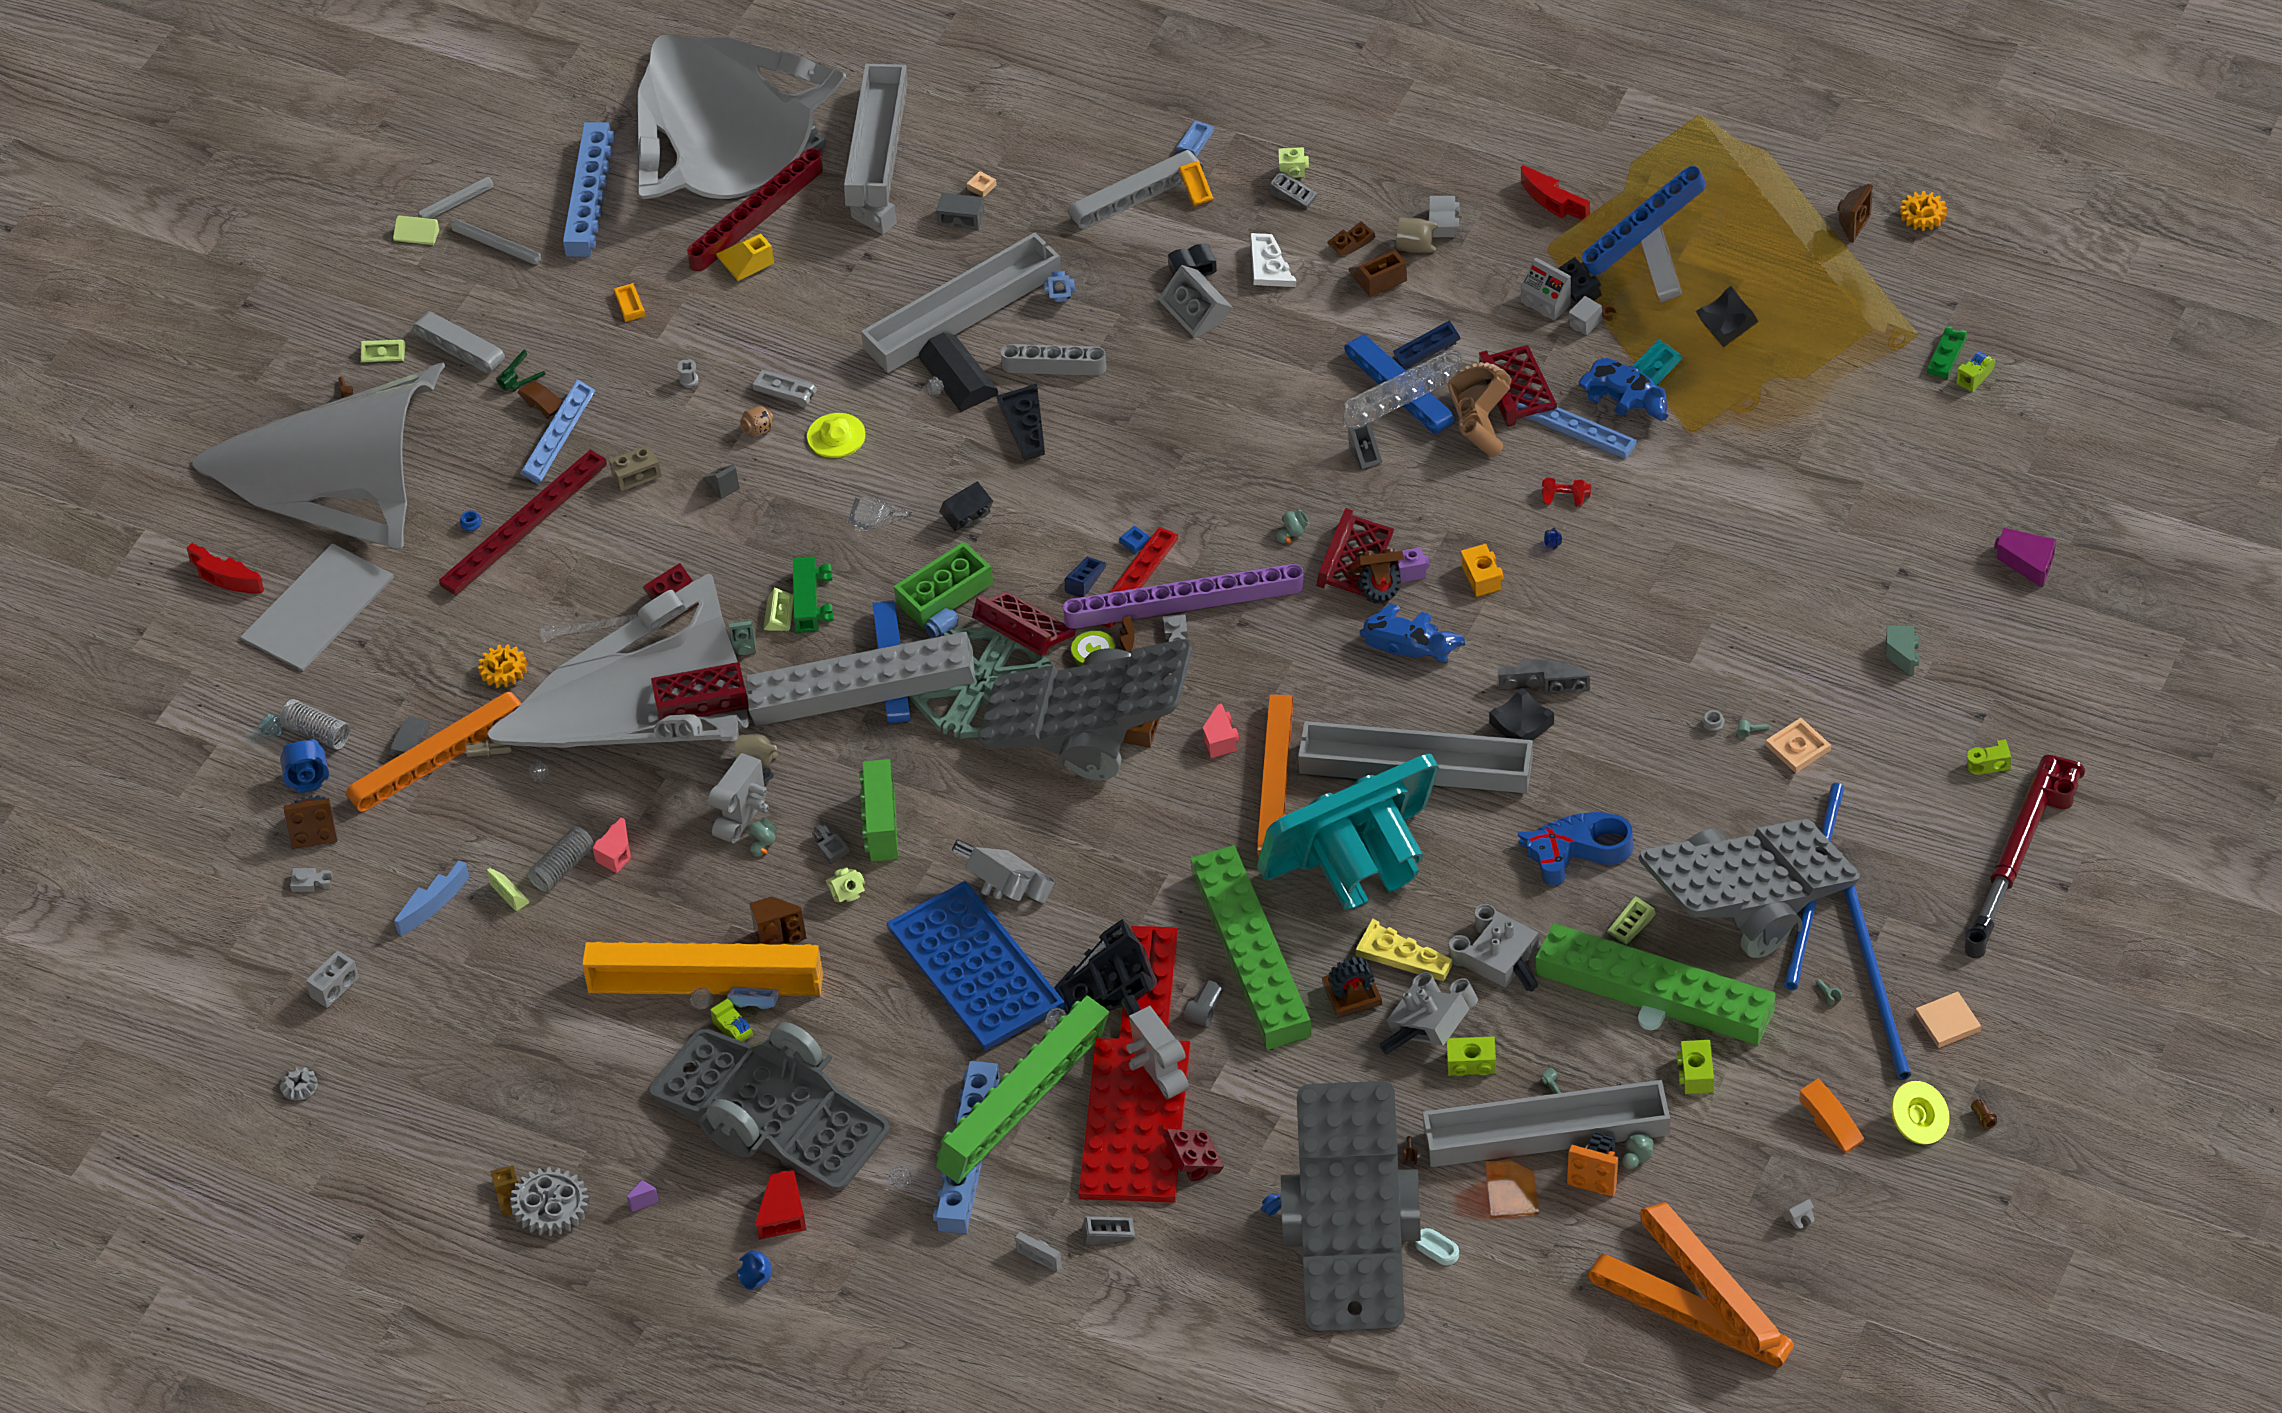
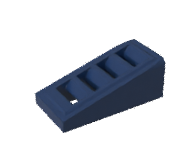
(1083, 578)

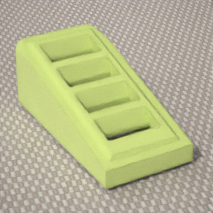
(1636, 904)

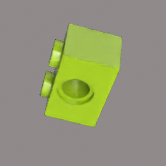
(1471, 1056)
(1696, 1067)

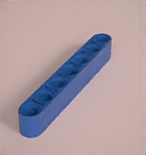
(1644, 220)
(1382, 368)
(888, 636)

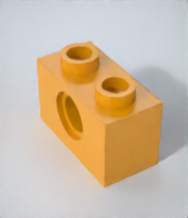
(1481, 570)

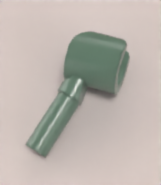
(1745, 727)
(1830, 992)
(1548, 1079)

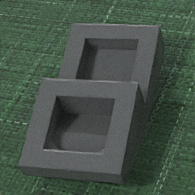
(409, 735)

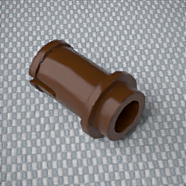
(1986, 1118)

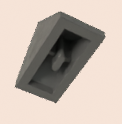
(1364, 446)
(723, 481)

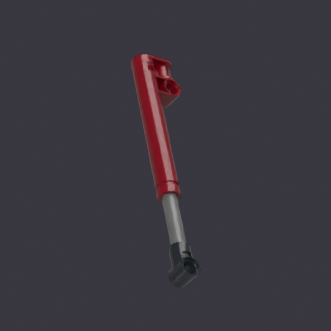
(2052, 786)

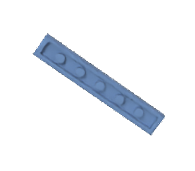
(1583, 430)
(558, 432)

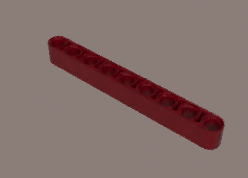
(755, 209)

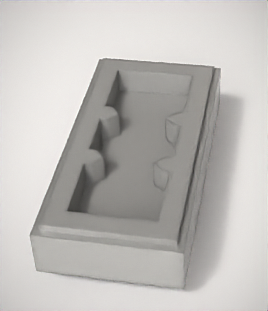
(1038, 1251)

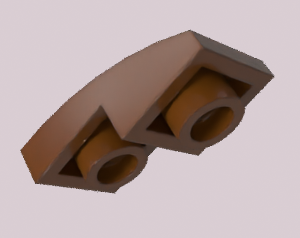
(1350, 241)
(541, 397)
(1127, 635)

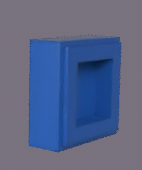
(1134, 539)

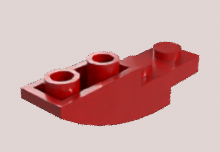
(1547, 193)
(224, 574)

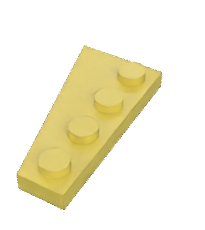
(1390, 949)

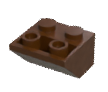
(1380, 272)
(777, 921)

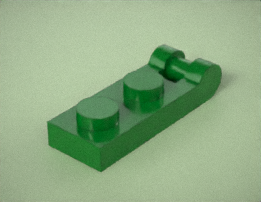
(1947, 352)

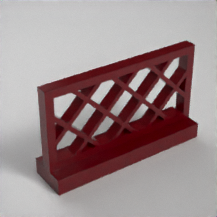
(1509, 401)
(1339, 544)
(1010, 623)
(701, 702)

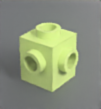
(1293, 162)
(838, 885)

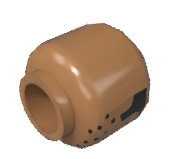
(756, 421)

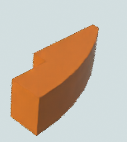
(1830, 1116)

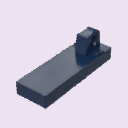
(1427, 345)

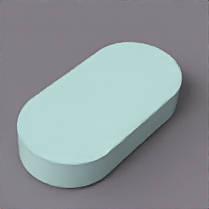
(1650, 1018)
(1437, 1247)

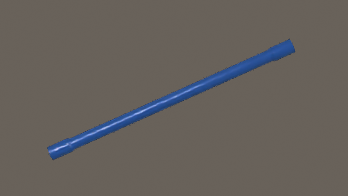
(1794, 970)
(1898, 1058)

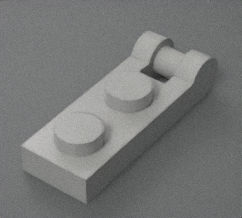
(784, 387)

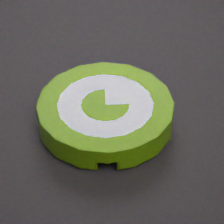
(1089, 642)

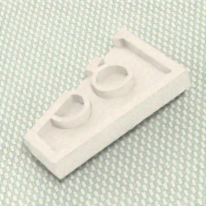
(1268, 264)

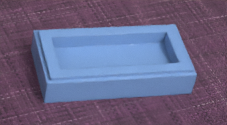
(1195, 138)

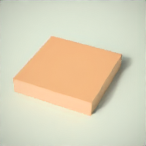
(1798, 745)
(1948, 1019)

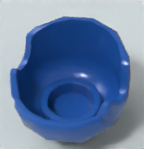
(755, 1270)

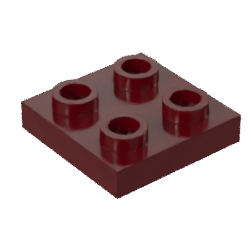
(673, 579)
(1193, 1152)

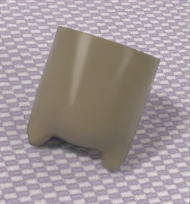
(1415, 235)
(757, 747)

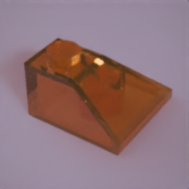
(1510, 1189)

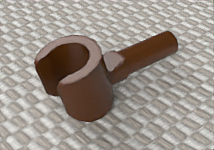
(1606, 309)
(345, 390)
(1409, 1152)

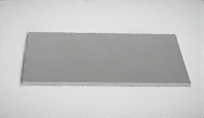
(317, 607)

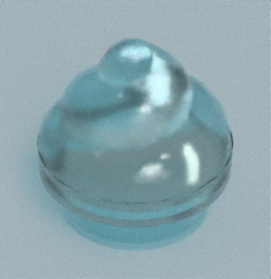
(271, 725)

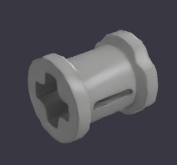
(687, 371)

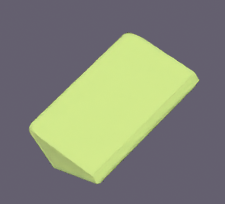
(416, 230)
(382, 351)
(778, 611)
(507, 889)

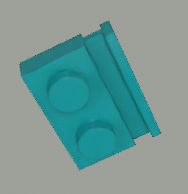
(1658, 361)

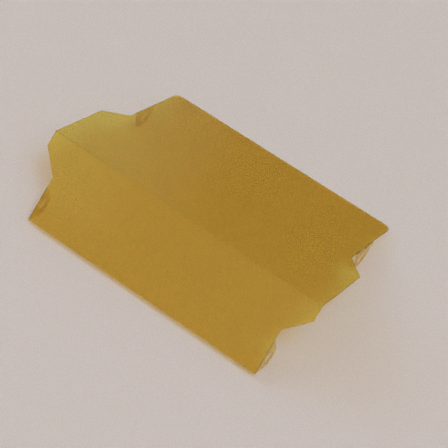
(1743, 233)

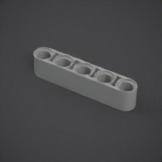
(1661, 266)
(458, 342)
(1053, 359)

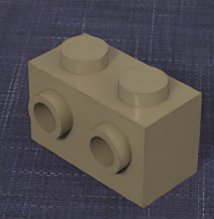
(633, 466)

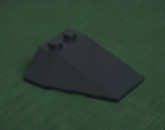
(1109, 971)

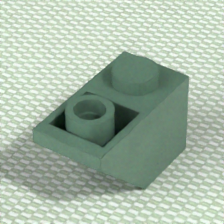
(742, 637)
(1901, 647)

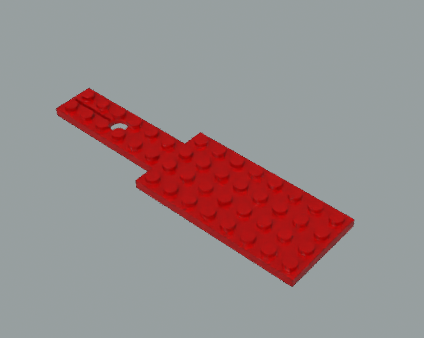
(1126, 1109)

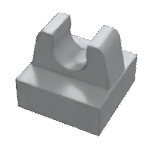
(1795, 1213)

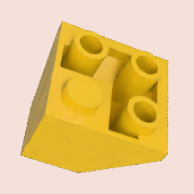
(747, 256)

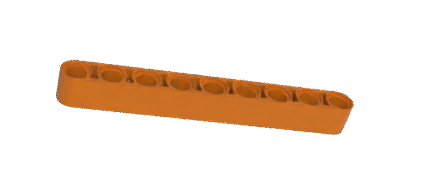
(429, 754)
(1275, 763)
(1710, 1277)
(1677, 1305)

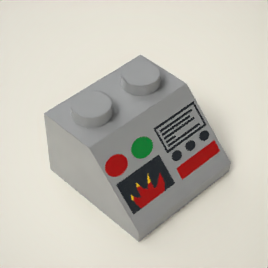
(1546, 289)

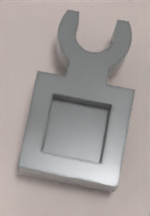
(1175, 627)
(307, 878)

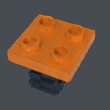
(1594, 1166)

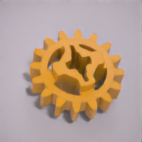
(1923, 210)
(502, 666)

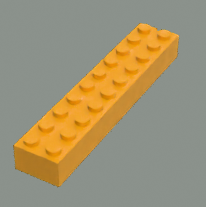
(715, 966)

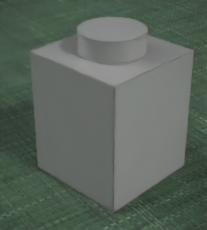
(1585, 315)

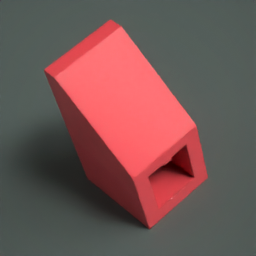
(1218, 733)
(613, 848)

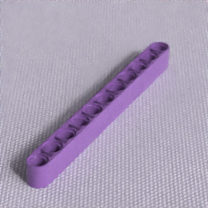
(1183, 596)

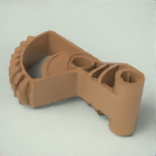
(1477, 401)

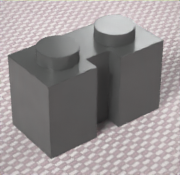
(960, 210)

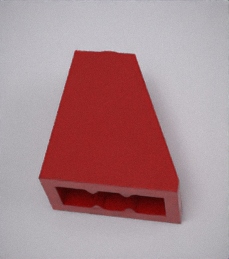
(781, 1207)

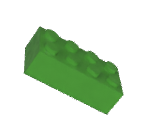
(943, 584)
(878, 810)

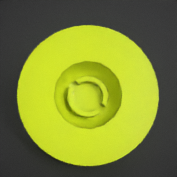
(836, 435)
(1920, 1112)

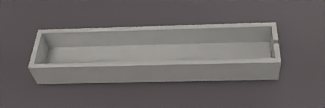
(876, 135)
(961, 301)
(860, 679)
(1461, 758)
(1544, 1123)

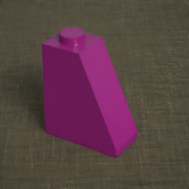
(2026, 553)

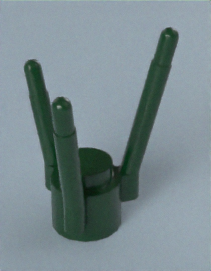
(508, 377)

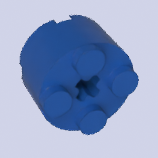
(304, 765)

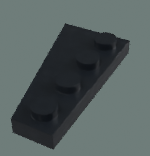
(1023, 417)

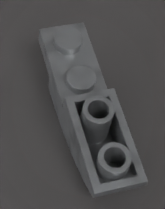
(1552, 675)

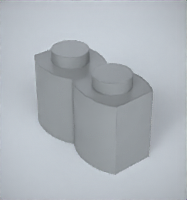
(1443, 211)

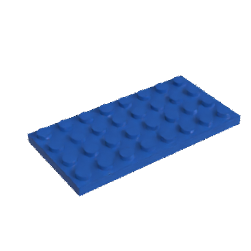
(975, 965)

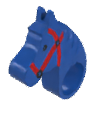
(1573, 837)

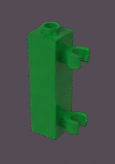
(806, 594)

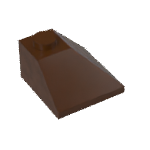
(1855, 211)

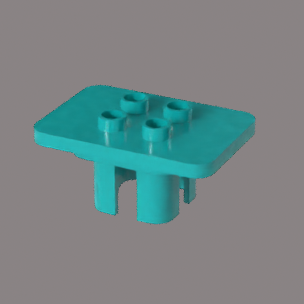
(1355, 832)

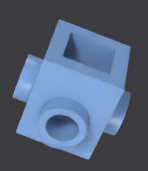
(1061, 295)

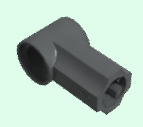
(1202, 1008)

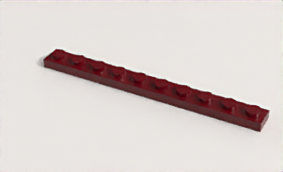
(522, 522)

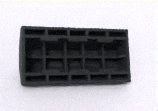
(960, 373)

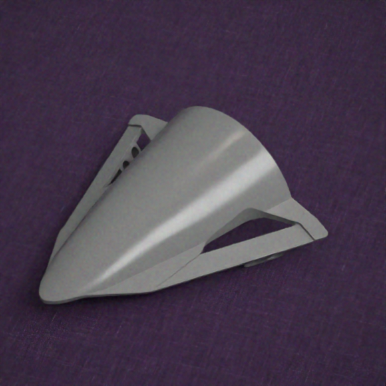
(723, 115)
(327, 452)
(610, 694)

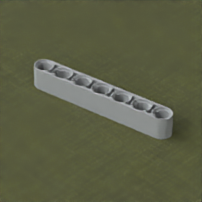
(1130, 191)

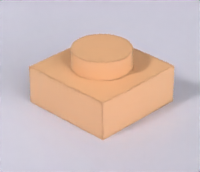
(981, 184)

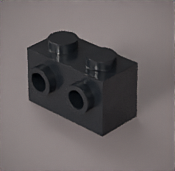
(1581, 281)
(966, 506)

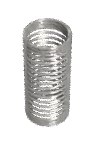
(332, 733)
(567, 854)

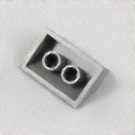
(1194, 301)

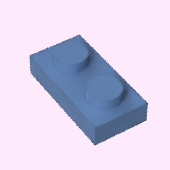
(753, 997)

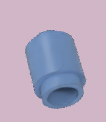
(941, 623)

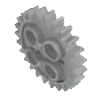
(549, 1201)

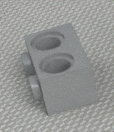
(877, 218)
(332, 979)

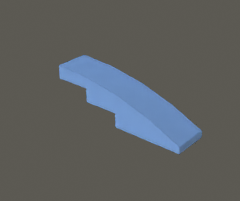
(428, 902)

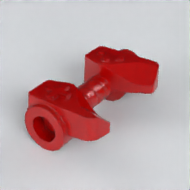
(1579, 489)

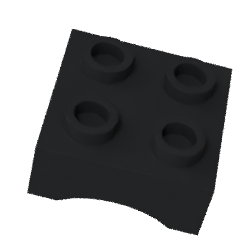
(1727, 317)
(1521, 717)

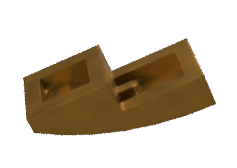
(504, 1182)

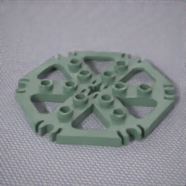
(972, 695)

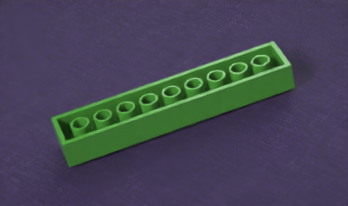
(1250, 947)
(1655, 982)
(1021, 1089)

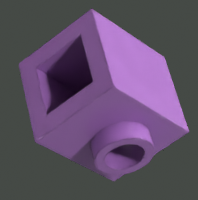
(1413, 565)

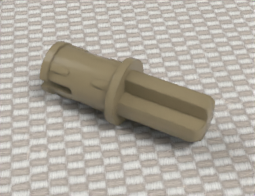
(486, 749)

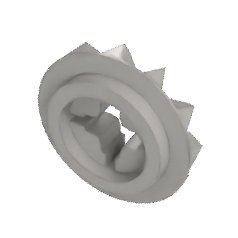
(302, 1090)

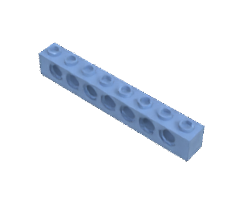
(587, 189)
(978, 1081)

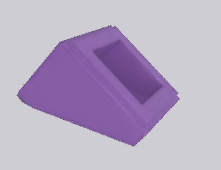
(642, 1196)

